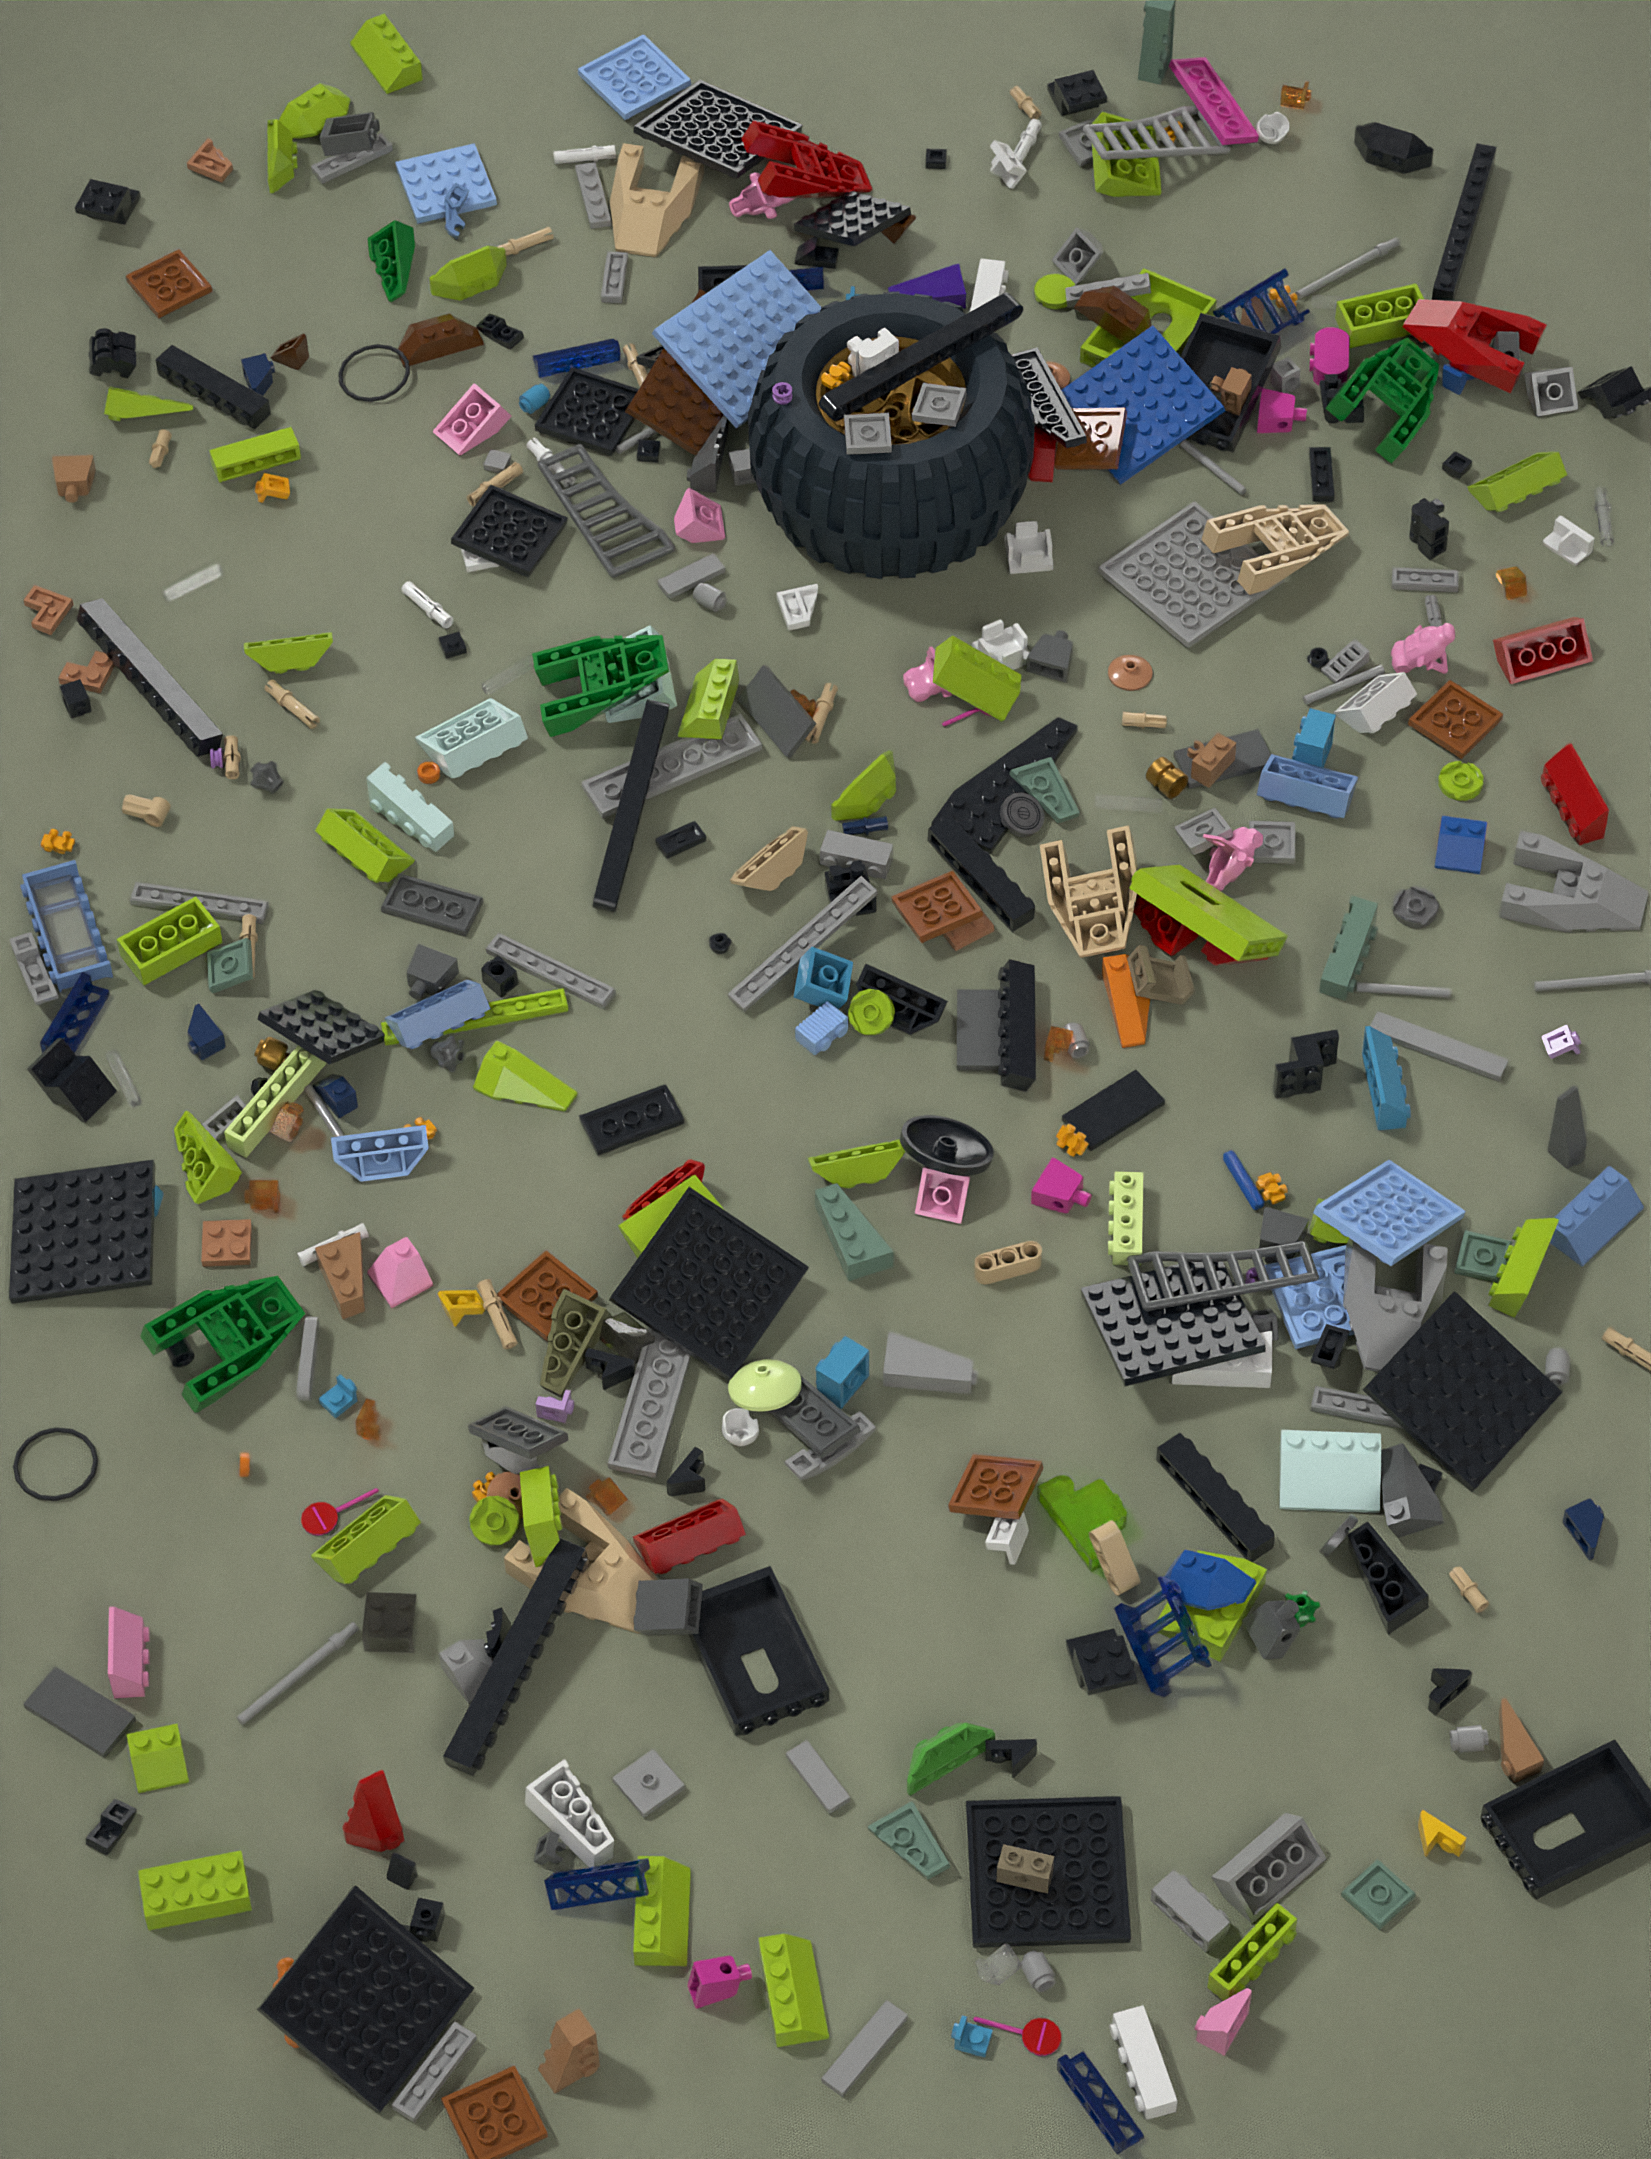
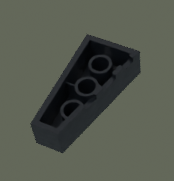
(1388, 1581)

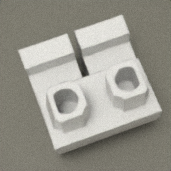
(871, 353)

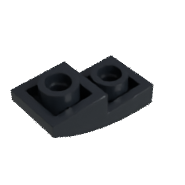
(498, 331)
(496, 1636)

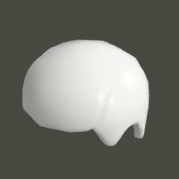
(1273, 128)
(739, 1427)

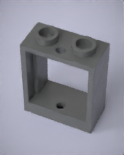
(349, 133)

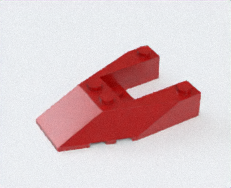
(818, 170)
(1464, 337)

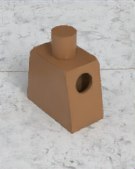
(74, 475)

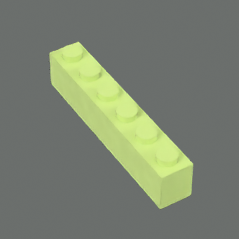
(262, 1110)

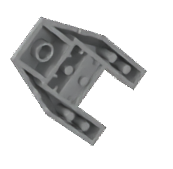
(1583, 893)
(1388, 1316)

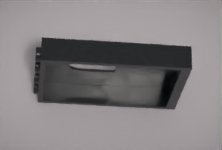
(1211, 352)
(745, 1618)
(1602, 1795)

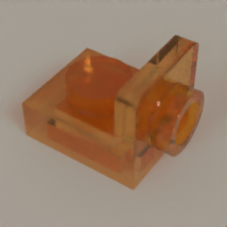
(1295, 96)
(1513, 581)
(1058, 1040)
(367, 1420)
(606, 1495)

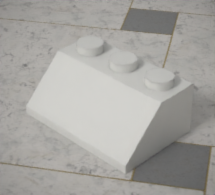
(1377, 702)

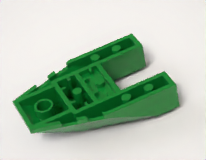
(1403, 381)
(608, 671)
(241, 1325)

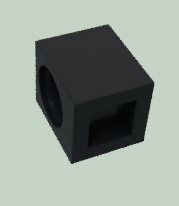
(75, 699)
(499, 976)

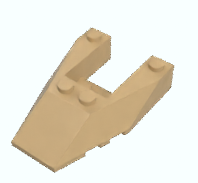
(648, 217)
(1290, 534)
(1097, 905)
(613, 1572)

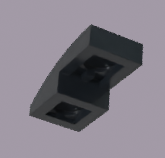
(112, 1826)

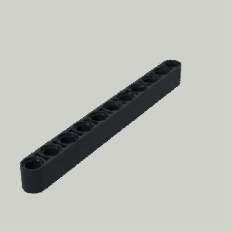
(920, 356)
(631, 806)

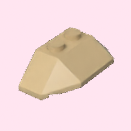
(774, 861)

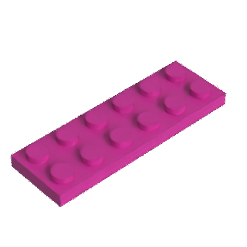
(1214, 101)

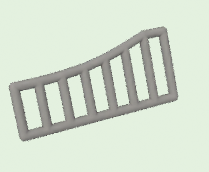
(1154, 151)

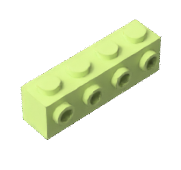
(1127, 1216)

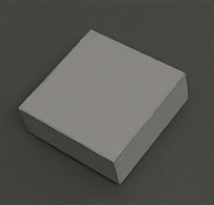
(497, 461)

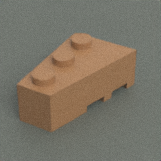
(343, 1272)
(571, 2052)

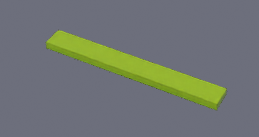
(506, 1011)

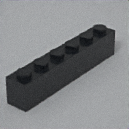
(213, 387)
(981, 873)
(1017, 1025)
(1215, 1497)

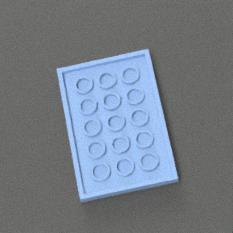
(1389, 1212)

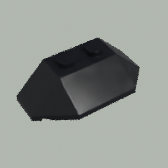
(1392, 148)
(913, 1005)

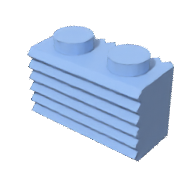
(821, 1028)

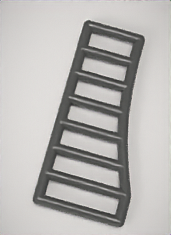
(610, 493)
(1217, 1291)

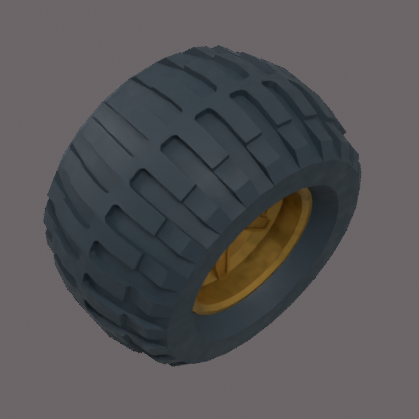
(940, 484)

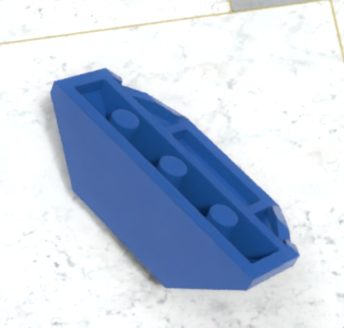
(1209, 1581)

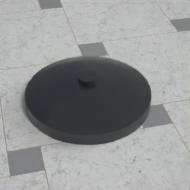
(946, 1145)

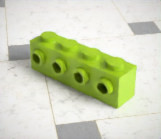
(230, 459)
(1253, 1952)

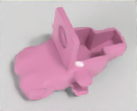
(755, 202)
(1423, 649)
(920, 680)
(1232, 855)

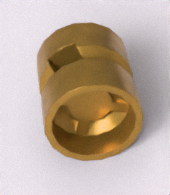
(1166, 777)

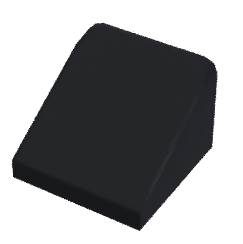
(401, 1871)

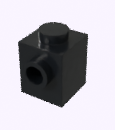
(427, 1919)

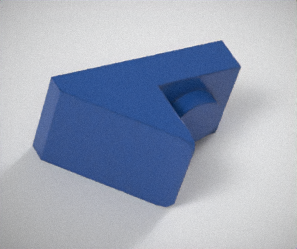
(1455, 379)

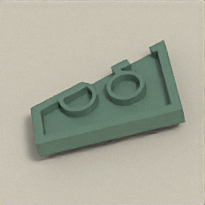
(1048, 788)
(911, 1840)

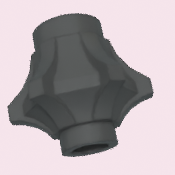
(266, 777)
(448, 1053)

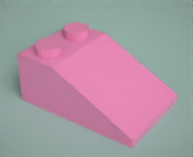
(471, 421)

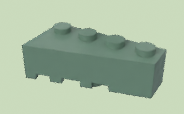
(1157, 40)
(1350, 949)
(851, 1235)

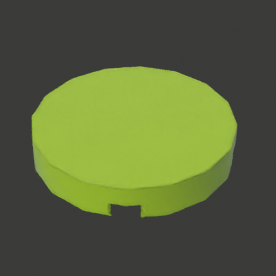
(1051, 290)
(1460, 781)
(871, 1012)
(494, 1520)

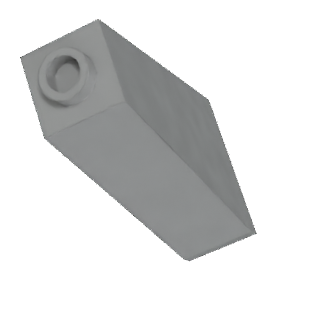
(926, 1367)

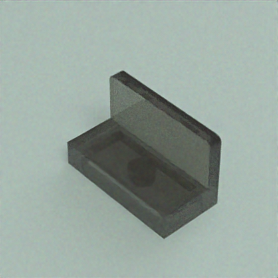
(625, 1336)

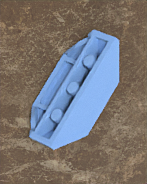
(380, 1152)

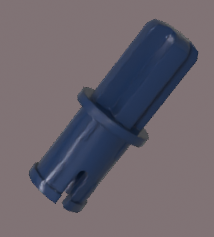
(865, 826)

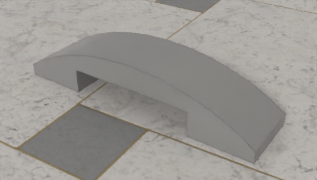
(33, 969)
(810, 1464)

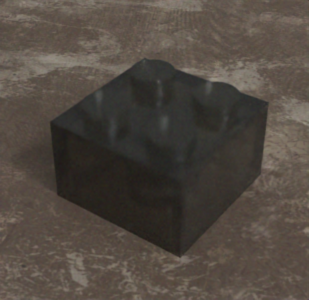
(390, 1622)

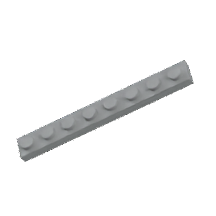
(811, 935)

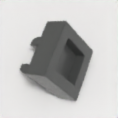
(546, 1849)

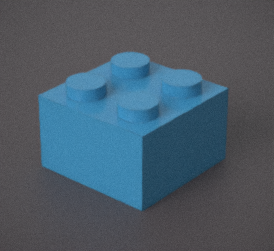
(1315, 738)
(823, 978)
(842, 1371)

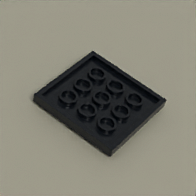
(852, 218)
(588, 411)
(509, 531)
(322, 1026)

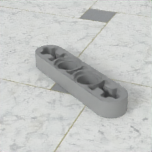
(308, 1358)

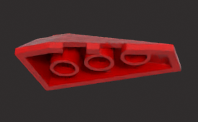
(1165, 930)

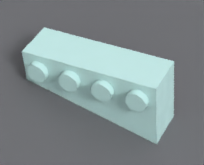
(408, 808)

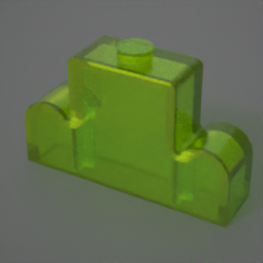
(1081, 1512)

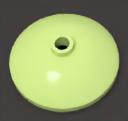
(764, 1385)

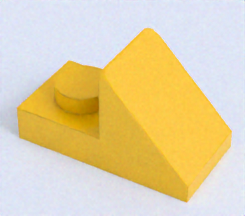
(460, 1303)
(1435, 1831)

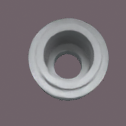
(710, 597)
(1079, 1045)
(1558, 1366)
(1468, 1738)
(1038, 1971)

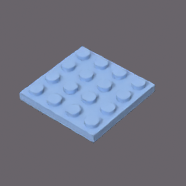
(634, 77)
(432, 176)
(1313, 1304)

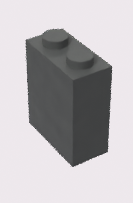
(668, 1607)

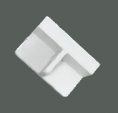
(1006, 164)
(1569, 541)
(1008, 1536)

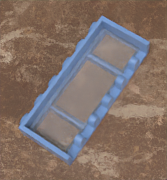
(65, 924)

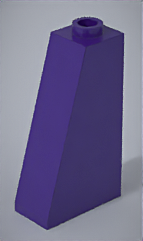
(942, 285)

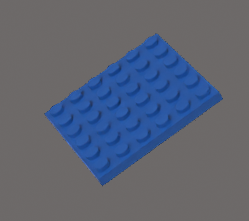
(1160, 397)

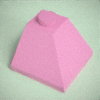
(699, 518)
(942, 1195)
(400, 1273)
(1223, 2022)

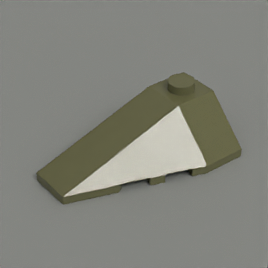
(573, 1330)

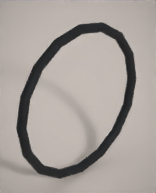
(367, 399)
(63, 1496)

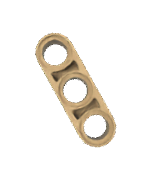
(1016, 1254)
(1114, 1558)

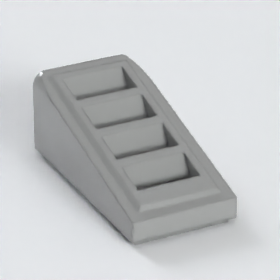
(1355, 652)
(229, 1108)

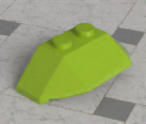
(309, 111)
(280, 155)
(469, 274)
(289, 653)
(867, 791)
(858, 1164)

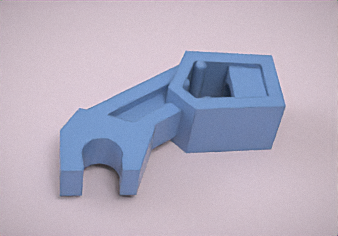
(452, 219)

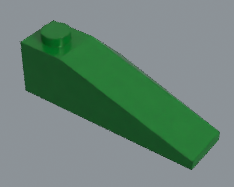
(393, 254)

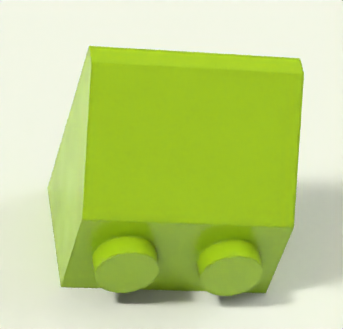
(157, 1758)

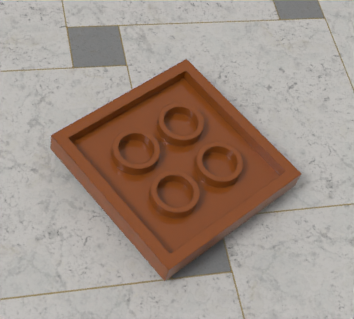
(169, 283)
(1104, 437)
(1455, 719)
(937, 906)
(537, 1289)
(996, 1486)
(494, 2116)

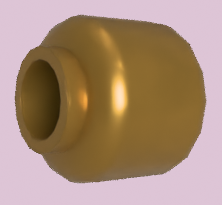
(271, 1053)

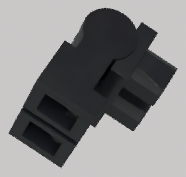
(112, 352)
(1328, 389)
(1429, 528)
(840, 878)

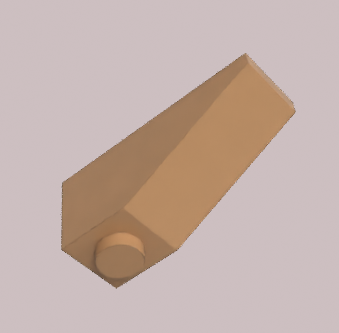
(1518, 1752)

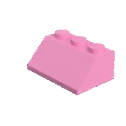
(127, 1654)

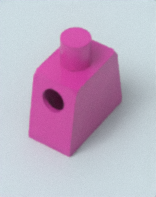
(1278, 412)
(1059, 1188)
(716, 1980)

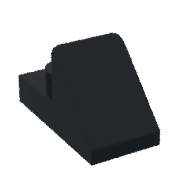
(817, 256)
(1330, 1347)
(614, 1367)
(686, 1477)
(1449, 1685)
(1017, 1751)

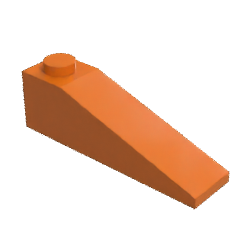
(1128, 1010)

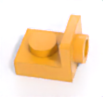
(272, 486)

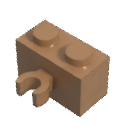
(1233, 390)
(1211, 760)

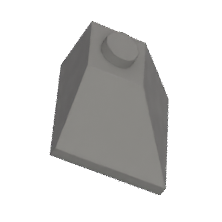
(1078, 255)
(1551, 390)
(509, 1460)
(466, 1666)

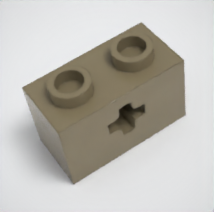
(1025, 1868)

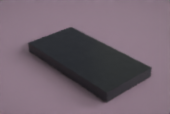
(1114, 1109)
(631, 1119)

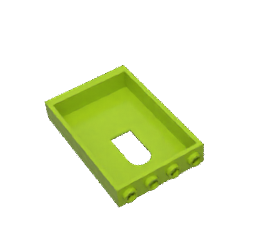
(1166, 297)
(1208, 912)

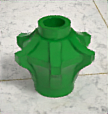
(1306, 1608)

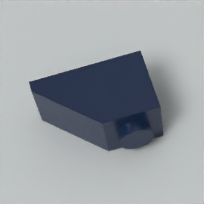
(258, 373)
(204, 1034)
(337, 1094)
(1584, 1525)

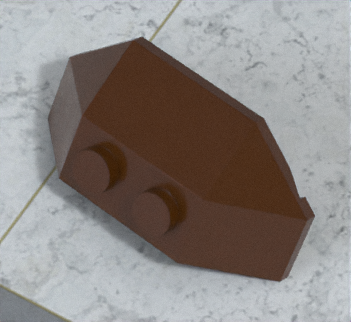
(1115, 312)
(438, 338)

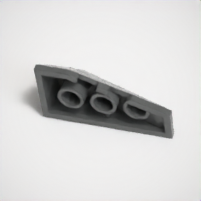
(708, 461)
(1569, 1129)
(1407, 1495)

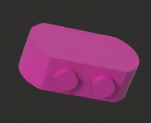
(1330, 354)

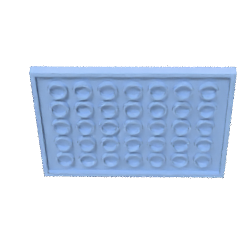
(734, 329)

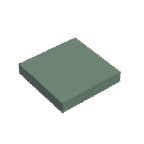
(229, 965)
(1481, 1256)
(1378, 1894)

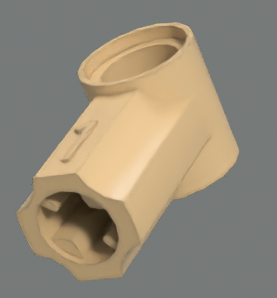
(152, 811)

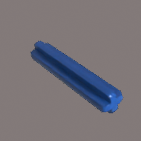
(1243, 1180)

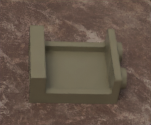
(1160, 978)

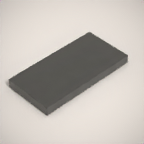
(777, 711)
(1249, 757)
(432, 904)
(977, 1029)
(816, 1420)
(518, 1432)
(79, 1712)

